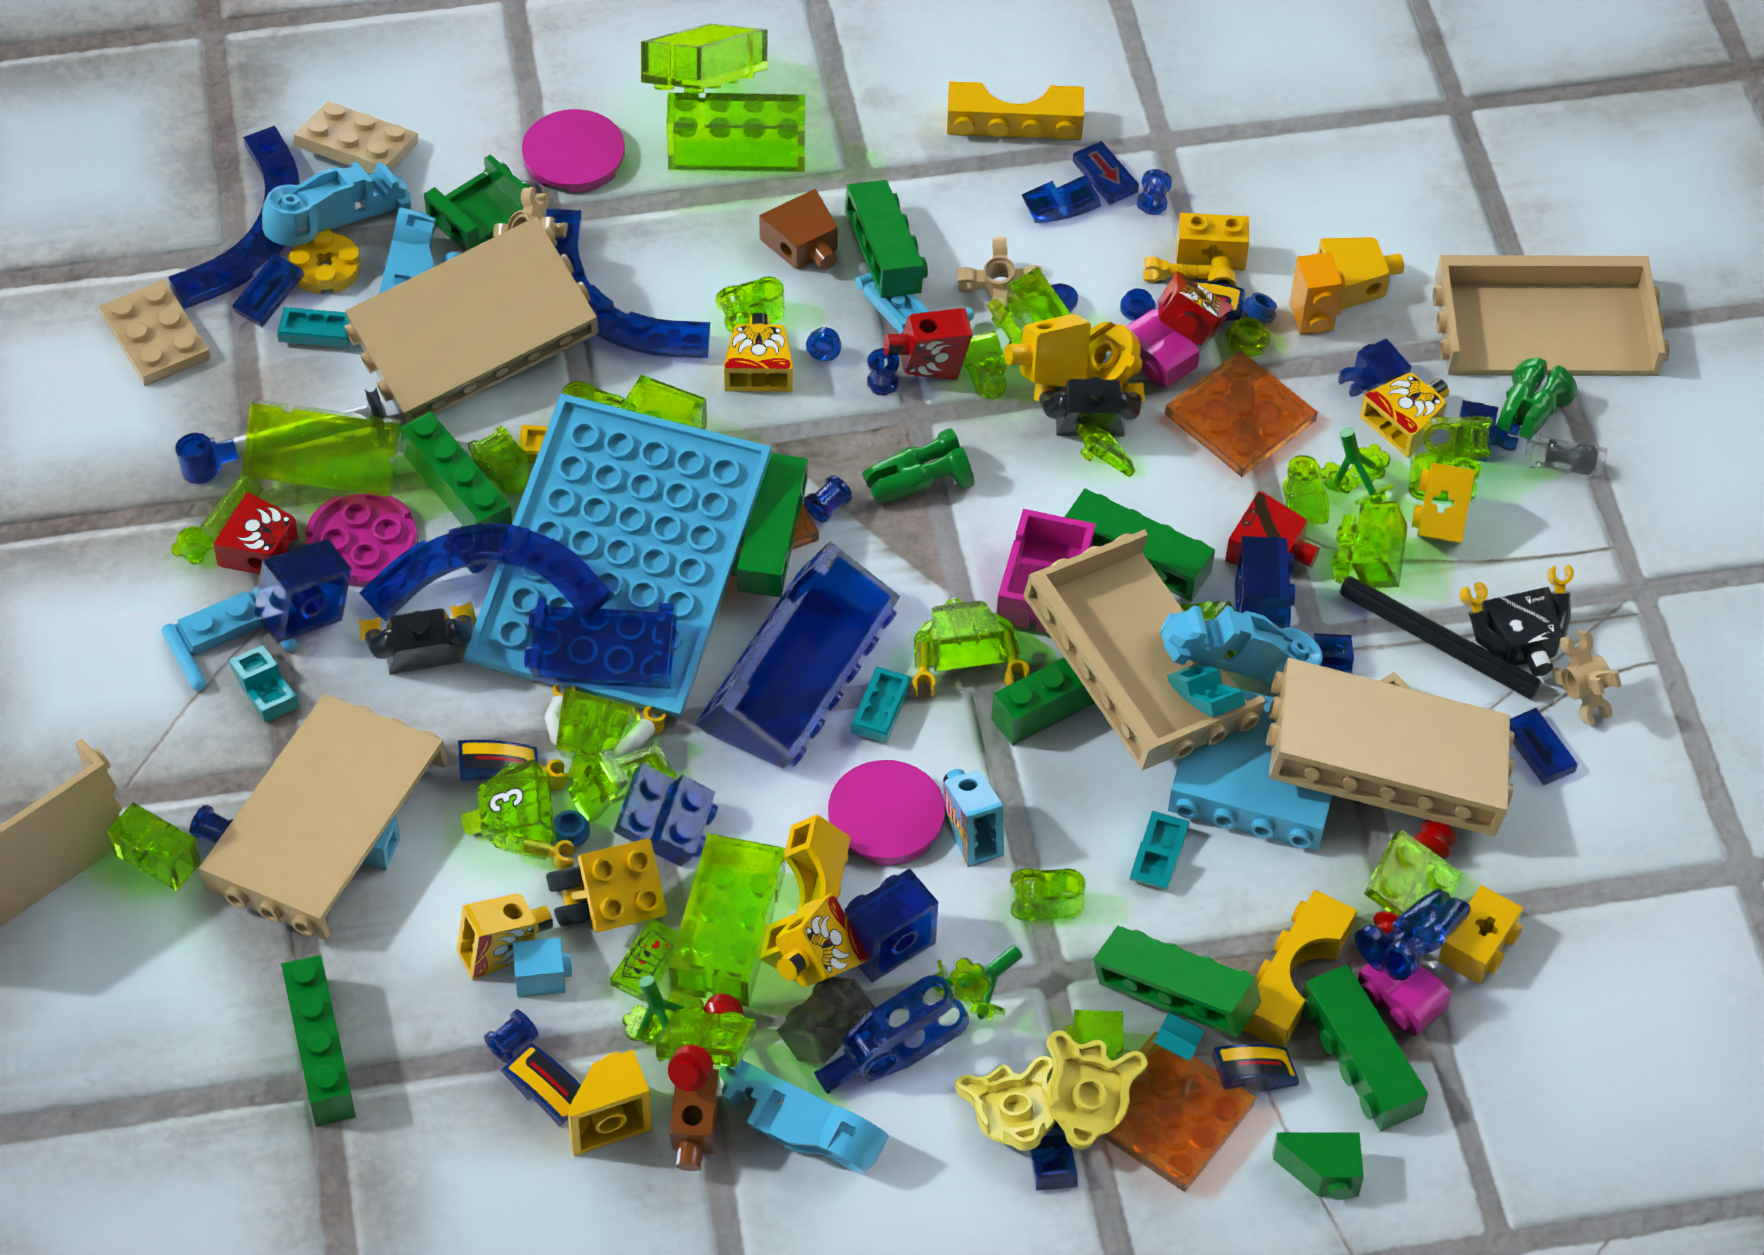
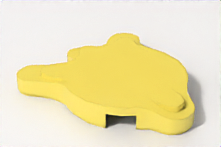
(1087, 1089)
(1011, 1105)

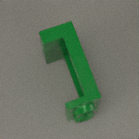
(476, 206)

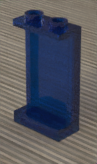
(606, 649)

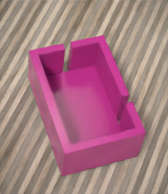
(1037, 545)

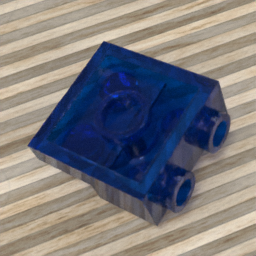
(667, 813)

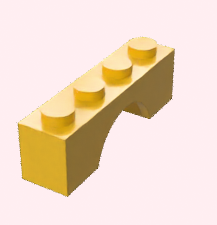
(978, 113)
(817, 858)
(1317, 933)

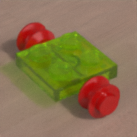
(1412, 870)
(705, 1037)

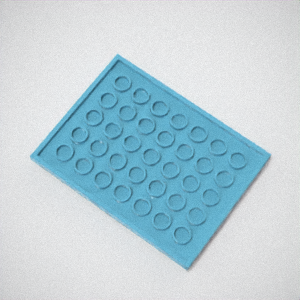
(649, 512)

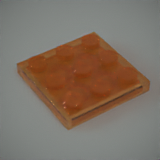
(1241, 413)
(1178, 1115)

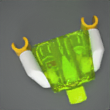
(589, 724)

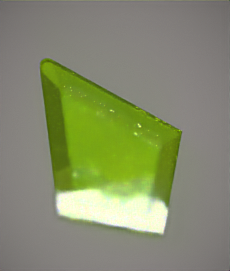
(1103, 445)

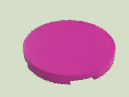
(573, 150)
(365, 531)
(887, 811)

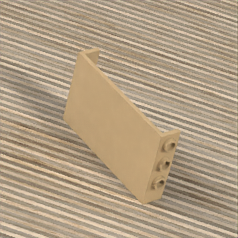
(1565, 309)
(472, 321)
(1107, 623)
(1390, 747)
(318, 813)
(57, 835)

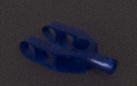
(880, 1049)

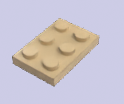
(355, 136)
(154, 332)

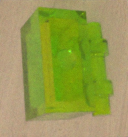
(1030, 300)
(1377, 544)

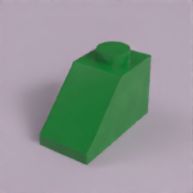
(1322, 1161)

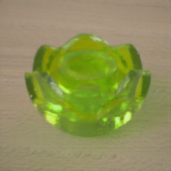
(1248, 336)

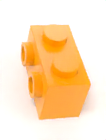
(1316, 293)

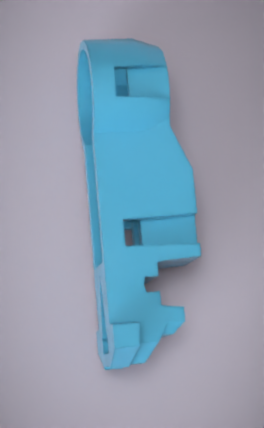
(330, 201)
(409, 248)
(1258, 642)
(802, 1120)

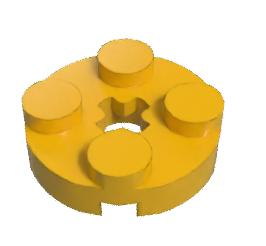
(332, 247)
(1124, 350)

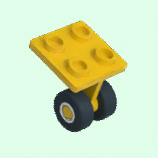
(610, 887)

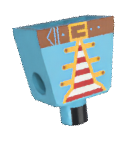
(972, 798)

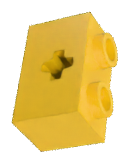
(1210, 235)
(1451, 523)
(1482, 936)

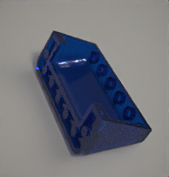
(800, 659)

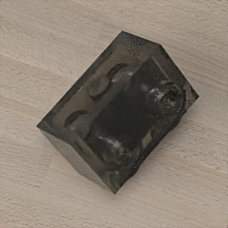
(820, 1023)

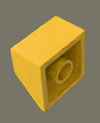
(610, 1104)

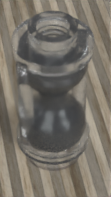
(1579, 457)

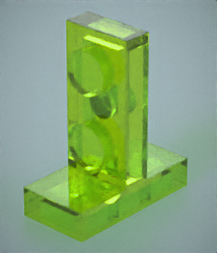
(609, 778)

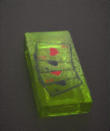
(647, 956)

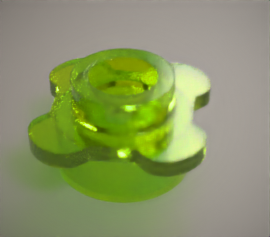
(190, 537)

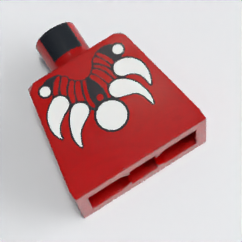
(932, 343)
(255, 534)

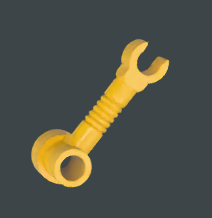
(1218, 271)

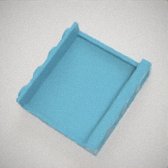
(1233, 789)

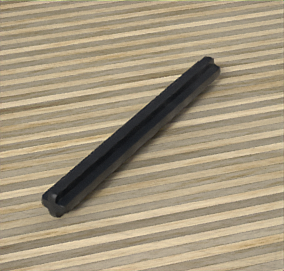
(1440, 637)

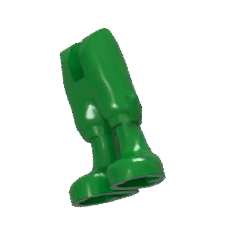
(1532, 408)
(908, 473)

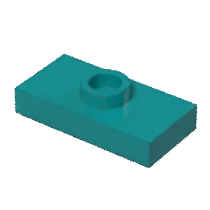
(313, 327)
(881, 704)

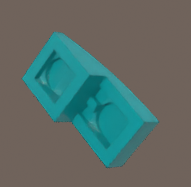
(263, 683)
(1204, 689)
(1160, 850)
(1179, 1036)

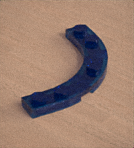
(254, 249)
(631, 330)
(486, 545)

